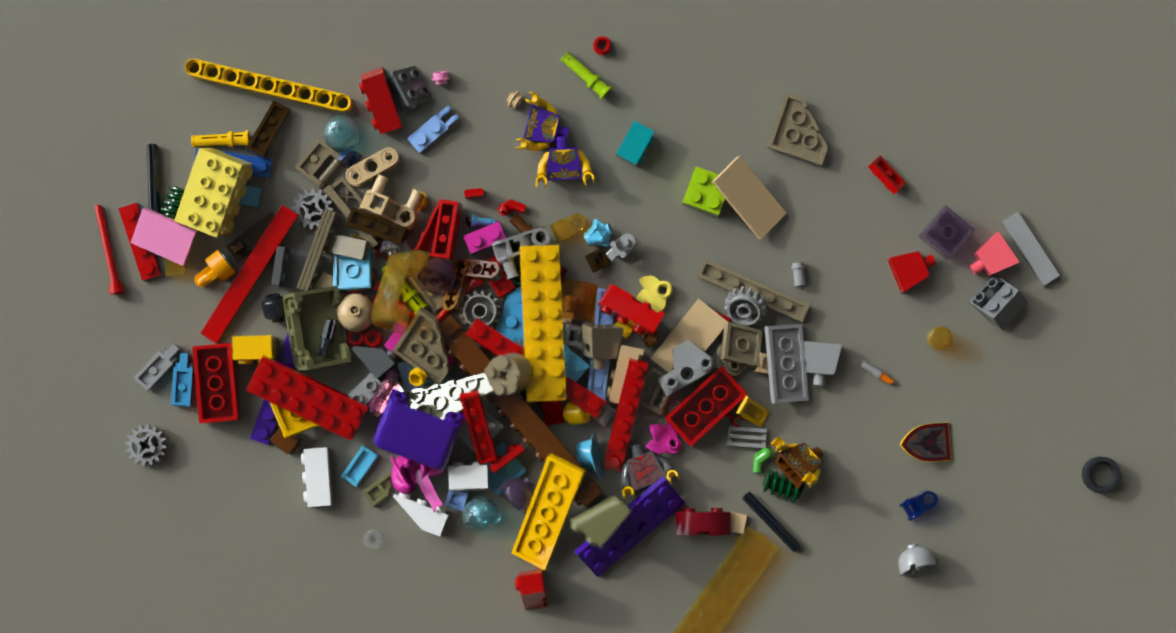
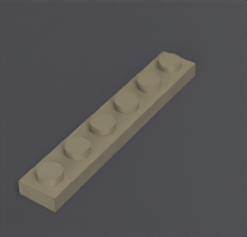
(775, 299)

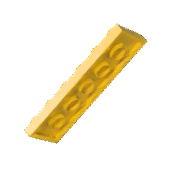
(548, 511)

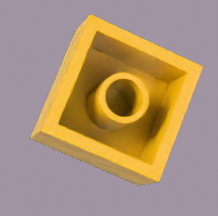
(253, 348)

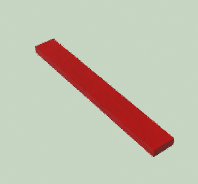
(249, 274)

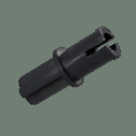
(327, 338)

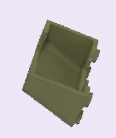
(600, 520)

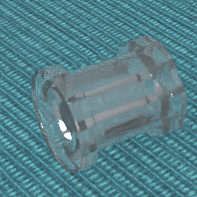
(606, 416)

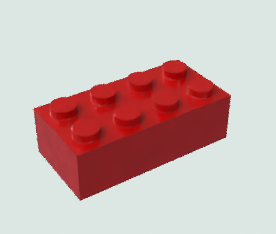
(216, 383)
(705, 406)

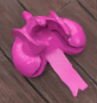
(408, 473)

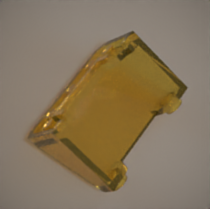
(385, 310)

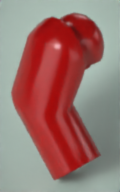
(511, 205)

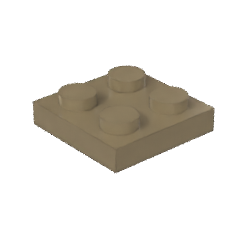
(741, 344)

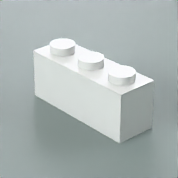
(317, 477)

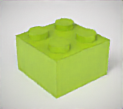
(703, 194)

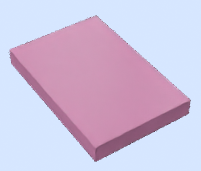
(163, 236)

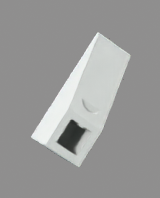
(423, 515)

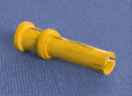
(231, 139)

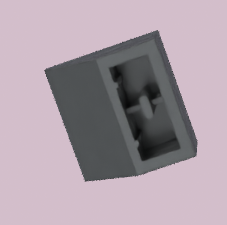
(998, 301)

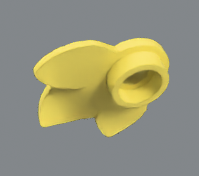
(651, 292)

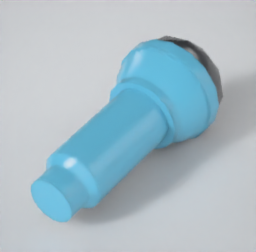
(473, 220)

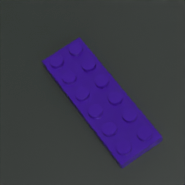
(645, 515)

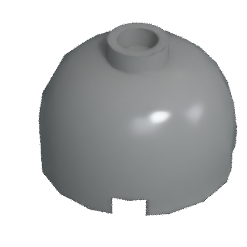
(916, 560)

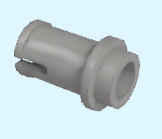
(799, 273)

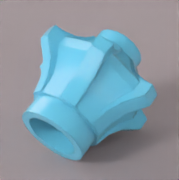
(598, 234)

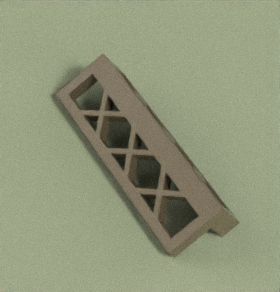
(344, 207)

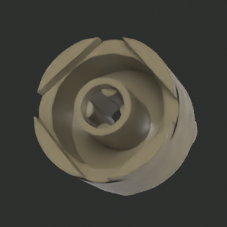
(508, 373)

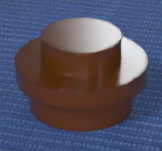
(651, 339)

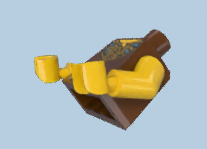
(798, 462)

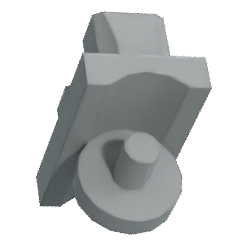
(621, 246)

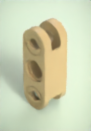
(362, 167)

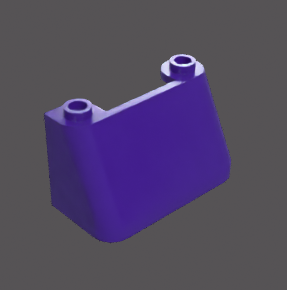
(417, 433)

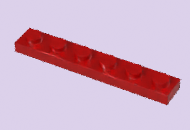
(625, 415)

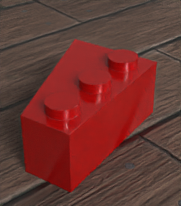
(380, 101)
(442, 231)
(629, 310)
(532, 589)

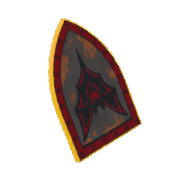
(928, 442)

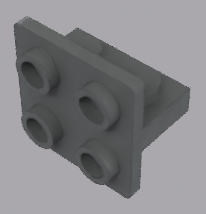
(409, 88)

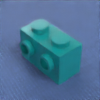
(635, 143)

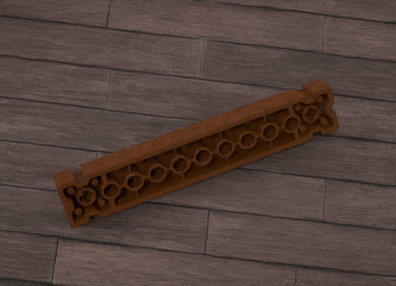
(514, 407)

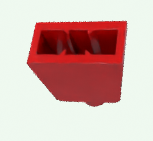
(910, 269)

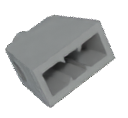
(821, 360)

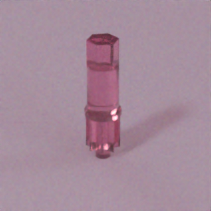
(383, 391)

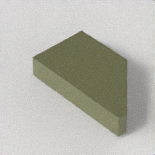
(379, 490)

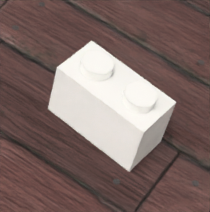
(467, 477)

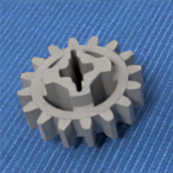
(317, 197)
(150, 437)

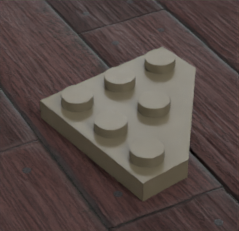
(797, 132)
(424, 346)

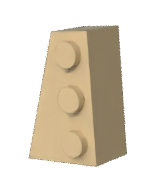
(618, 373)

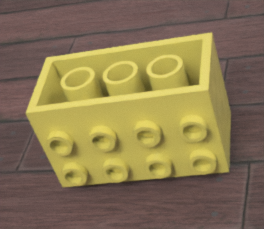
(214, 192)

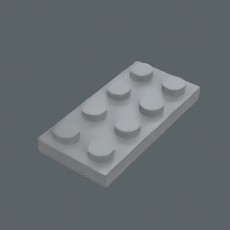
(786, 363)

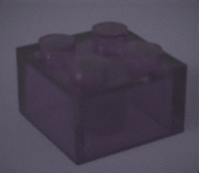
(946, 232)

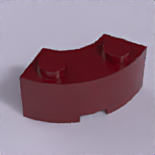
(703, 522)

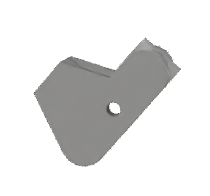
(509, 248)
(688, 359)

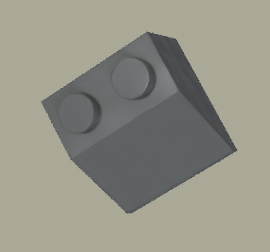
(376, 360)

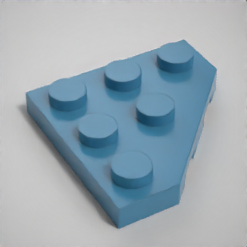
(511, 317)

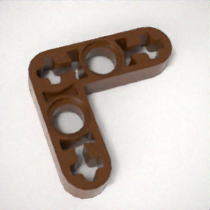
(469, 273)

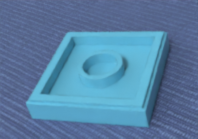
(352, 272)
(512, 469)

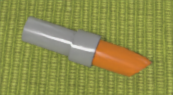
(876, 372)

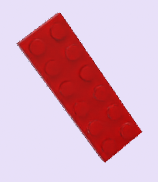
(307, 397)

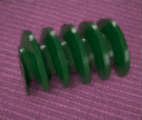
(173, 204)
(781, 485)

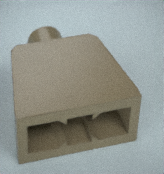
(601, 342)

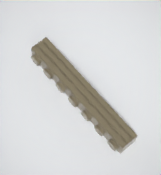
(317, 250)

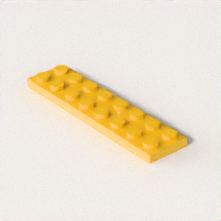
(543, 322)

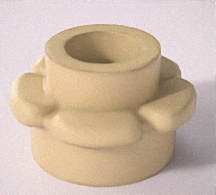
(514, 99)

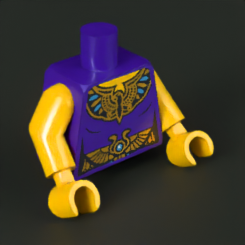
(541, 125)
(563, 163)

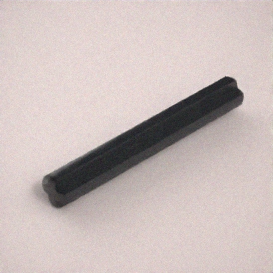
(153, 177)
(770, 520)

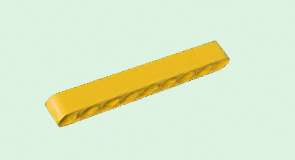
(259, 85)

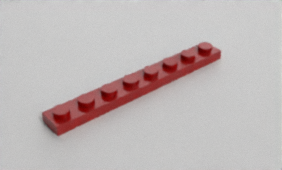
(502, 345)

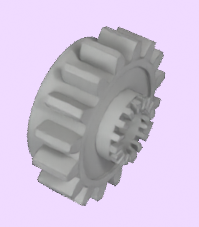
(476, 301)
(745, 306)

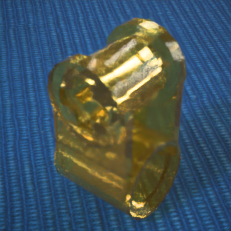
(564, 228)

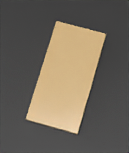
(749, 197)
(699, 326)

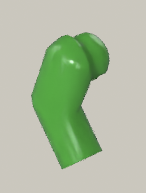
(760, 457)

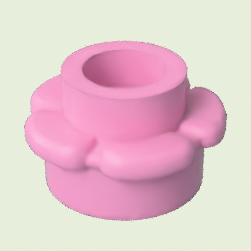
(440, 77)

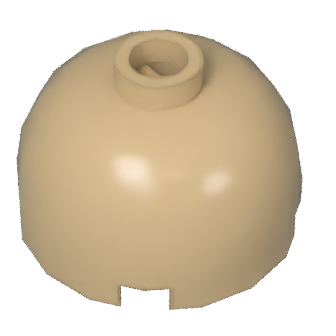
(358, 321)

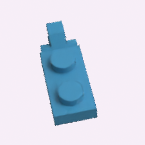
(182, 382)

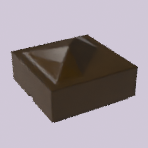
(597, 260)

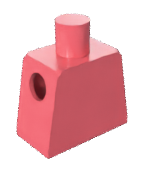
(993, 256)

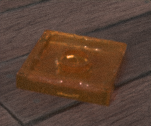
(578, 300)

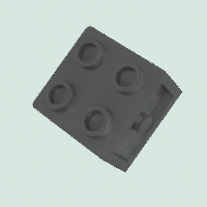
(288, 267)

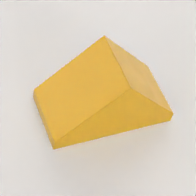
(752, 411)

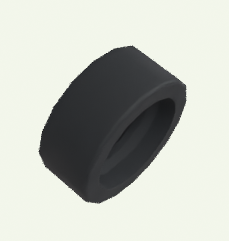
(1116, 474)

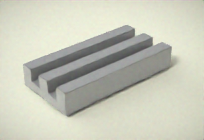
(730, 435)

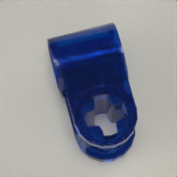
(918, 505)

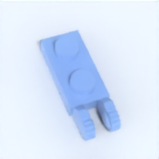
(431, 130)

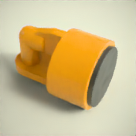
(218, 266)

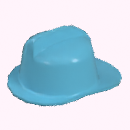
(589, 455)

